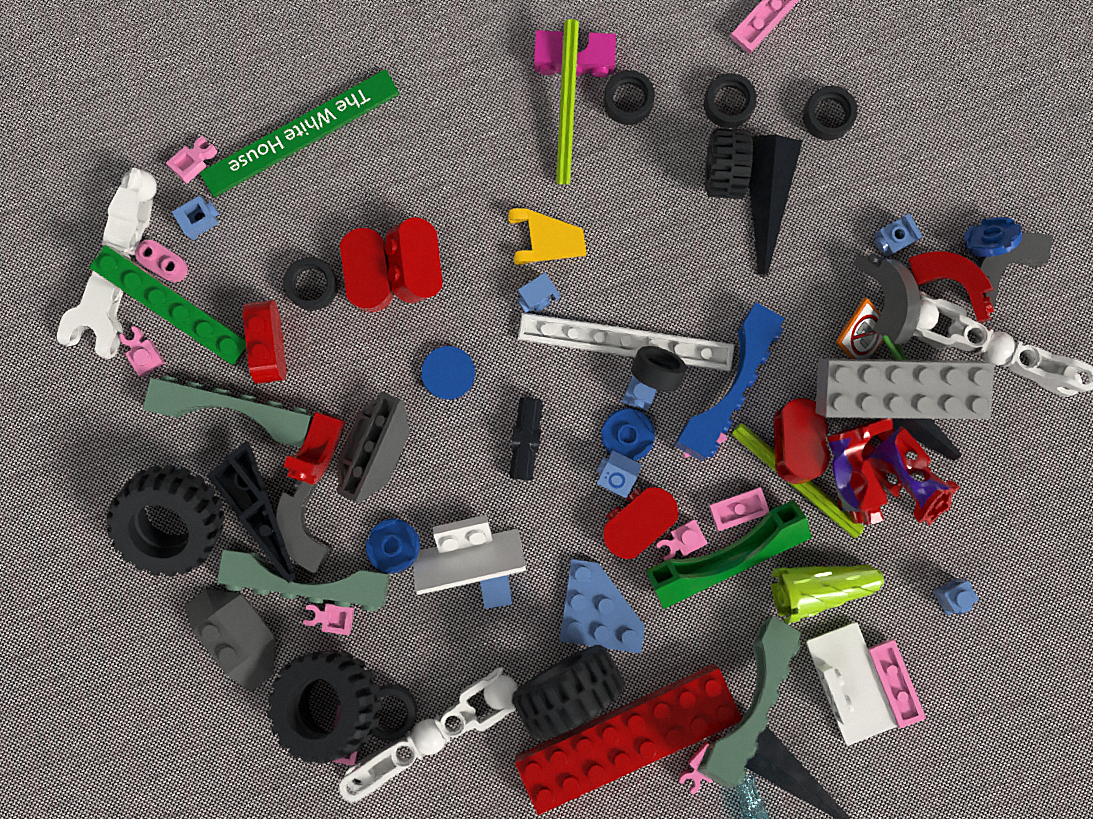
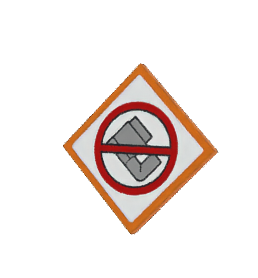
(858, 336)

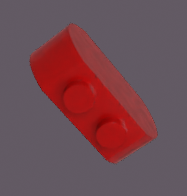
(414, 260)
(366, 270)
(264, 341)
(800, 441)
(639, 521)

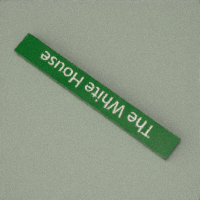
(299, 133)

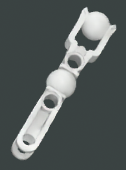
(98, 309)
(998, 347)
(430, 736)

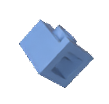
(188, 215)
(905, 229)
(537, 294)
(638, 394)
(956, 596)

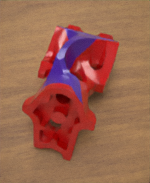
(854, 478)
(931, 495)

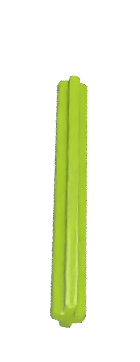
(567, 101)
(808, 490)

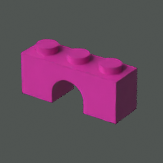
(595, 59)

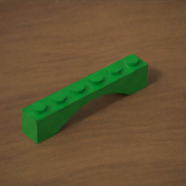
(169, 304)
(774, 534)

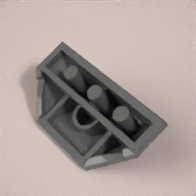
(372, 448)
(233, 635)

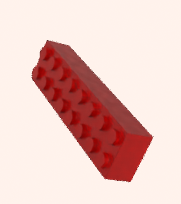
(627, 739)

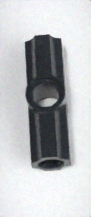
(526, 438)

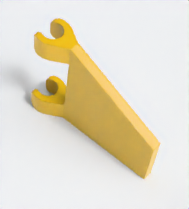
(549, 238)

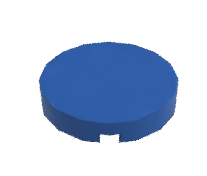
(993, 237)
(448, 372)
(628, 434)
(392, 546)

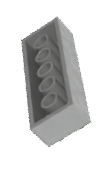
(904, 388)

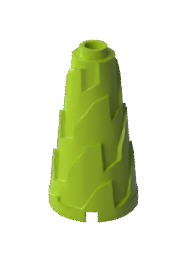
(812, 589)

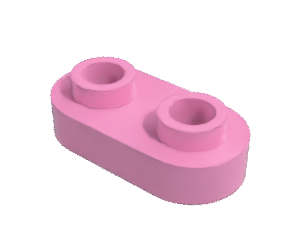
(160, 259)

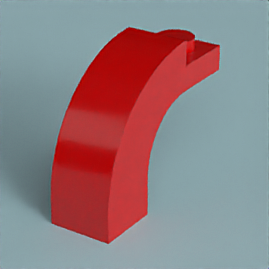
(947, 265)
(317, 450)

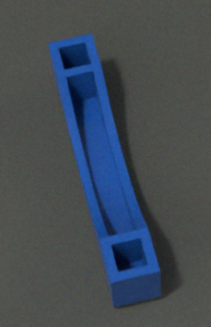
(754, 335)

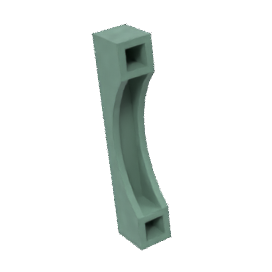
(176, 400)
(249, 570)
(727, 757)

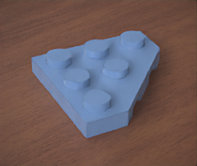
(598, 611)

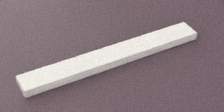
(623, 340)

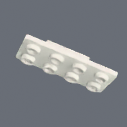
(467, 555)
(851, 683)

